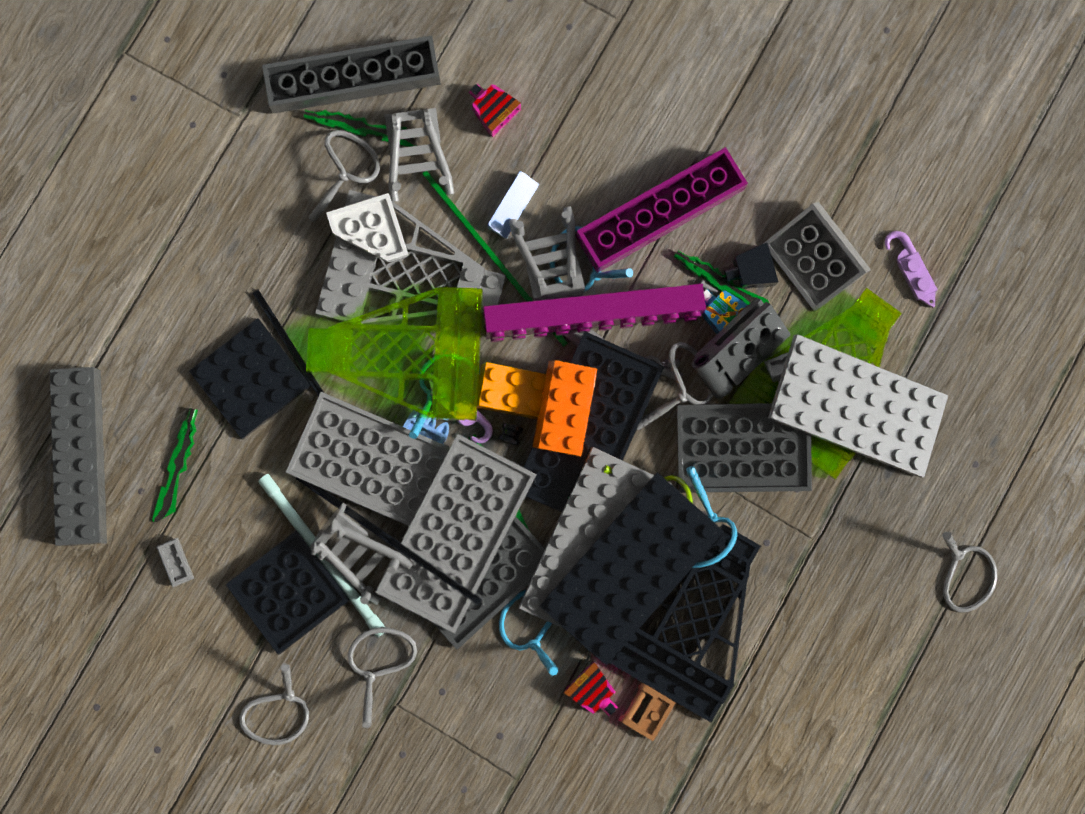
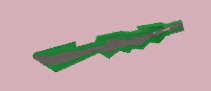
(356, 126)
(715, 277)
(168, 496)

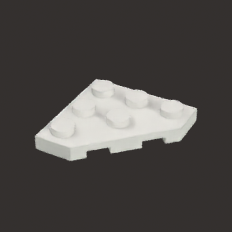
(370, 227)

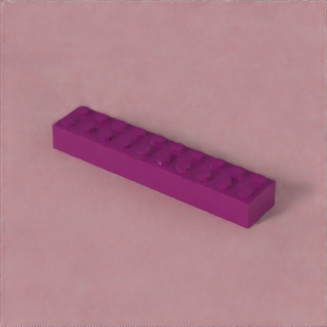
(593, 311)

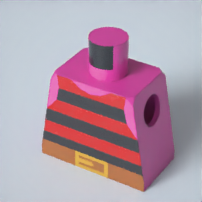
(493, 107)
(592, 690)

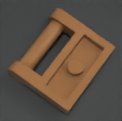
(653, 715)

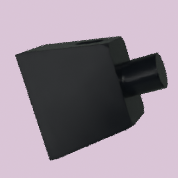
(753, 269)

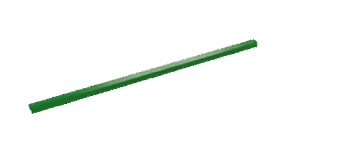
(495, 259)

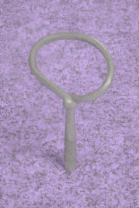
(343, 175)
(682, 396)
(959, 555)
(369, 676)
(289, 696)

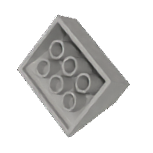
(816, 256)

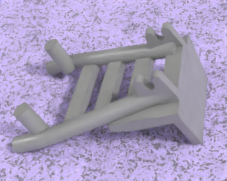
(431, 129)
(574, 286)
(347, 531)

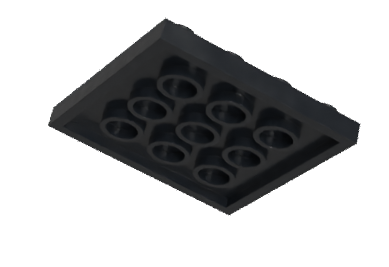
(250, 378)
(287, 592)

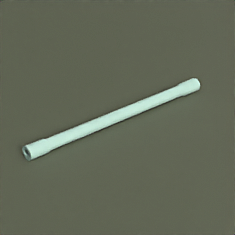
(274, 492)

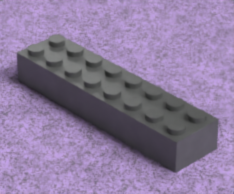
(351, 74)
(78, 456)

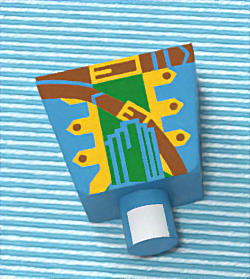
(721, 309)

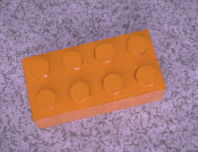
(564, 408)

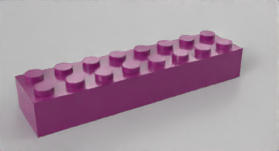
(661, 210)

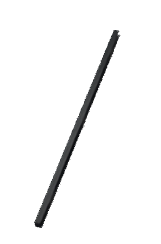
(287, 341)
(395, 543)

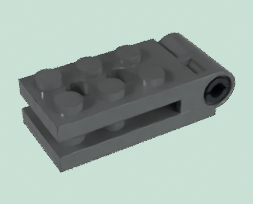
(740, 347)

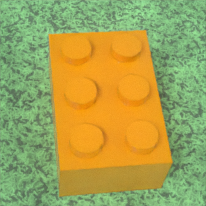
(510, 390)

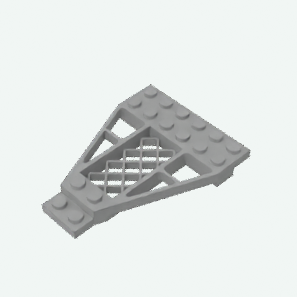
(352, 272)

